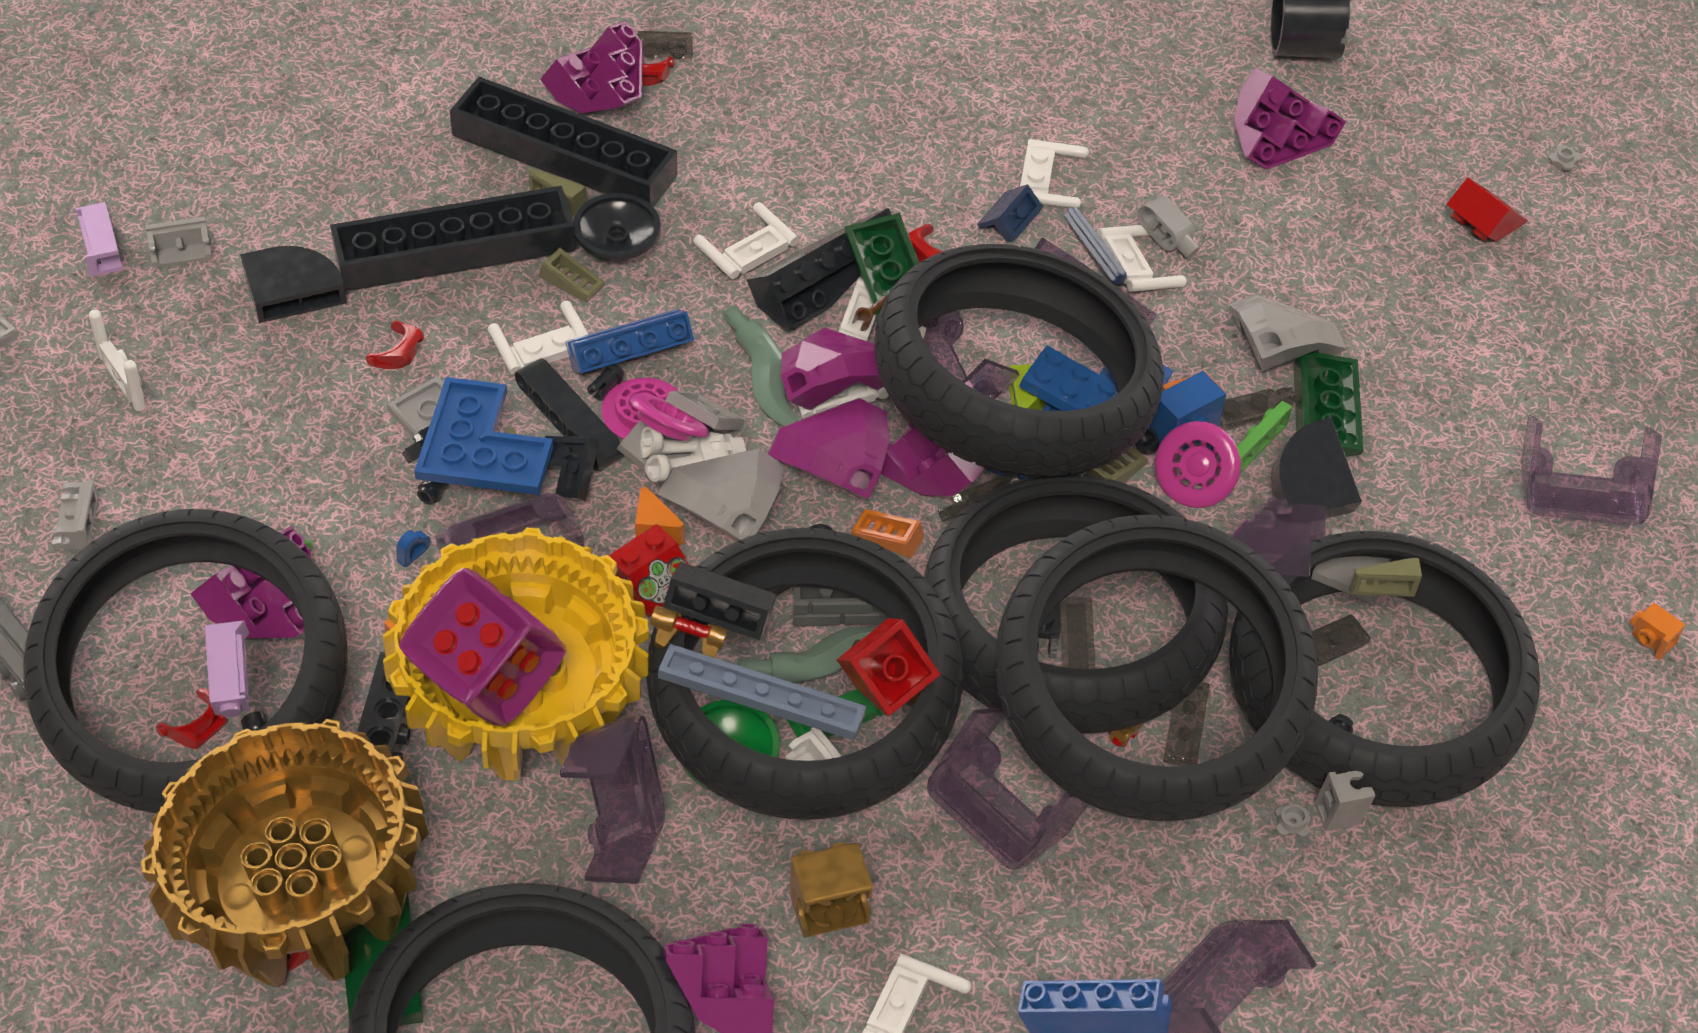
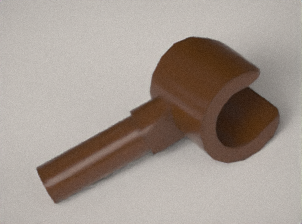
(866, 314)

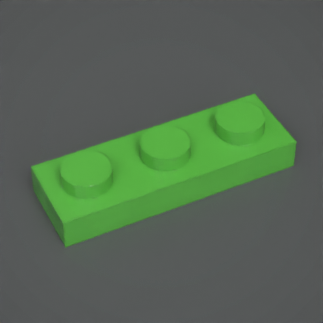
(1264, 433)

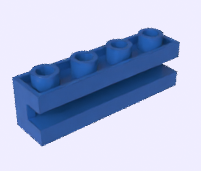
(629, 340)
(1095, 1006)

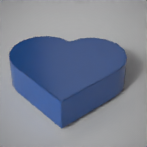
(411, 547)

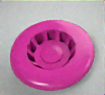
(617, 403)
(667, 418)
(1197, 464)

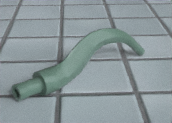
(766, 366)
(812, 663)

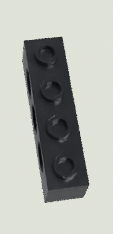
(379, 706)

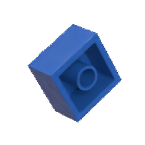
(1189, 401)

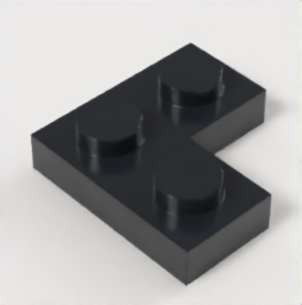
(576, 460)

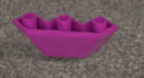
(601, 75)
(1280, 123)
(827, 365)
(837, 446)
(927, 467)
(247, 597)
(725, 978)

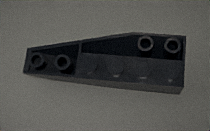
(807, 279)

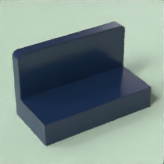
(1012, 212)

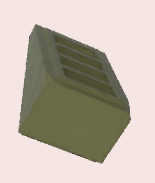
(574, 193)
(551, 274)
(1124, 472)
(1388, 579)

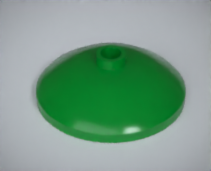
(744, 725)

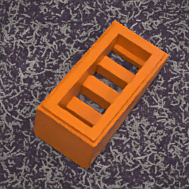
(904, 543)

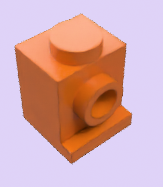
(1657, 629)

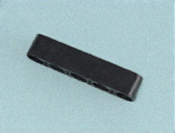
(566, 409)

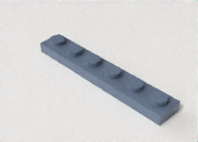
(762, 692)

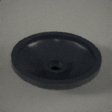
(616, 226)

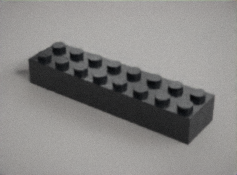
(562, 141)
(452, 237)

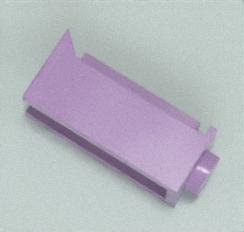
(99, 240)
(227, 668)

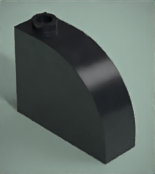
(291, 281)
(1316, 471)

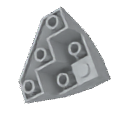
(1282, 331)
(727, 490)

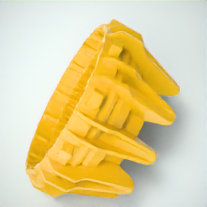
(574, 599)

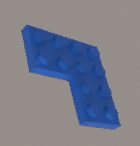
(1069, 383)
(468, 451)

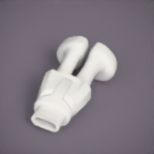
(701, 449)

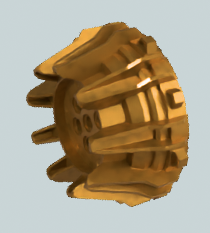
(285, 848)

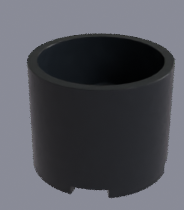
(1309, 27)

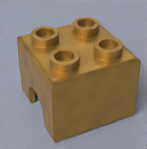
(830, 889)

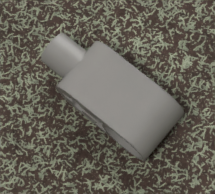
(1168, 226)

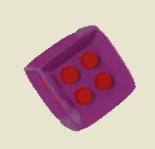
(482, 647)

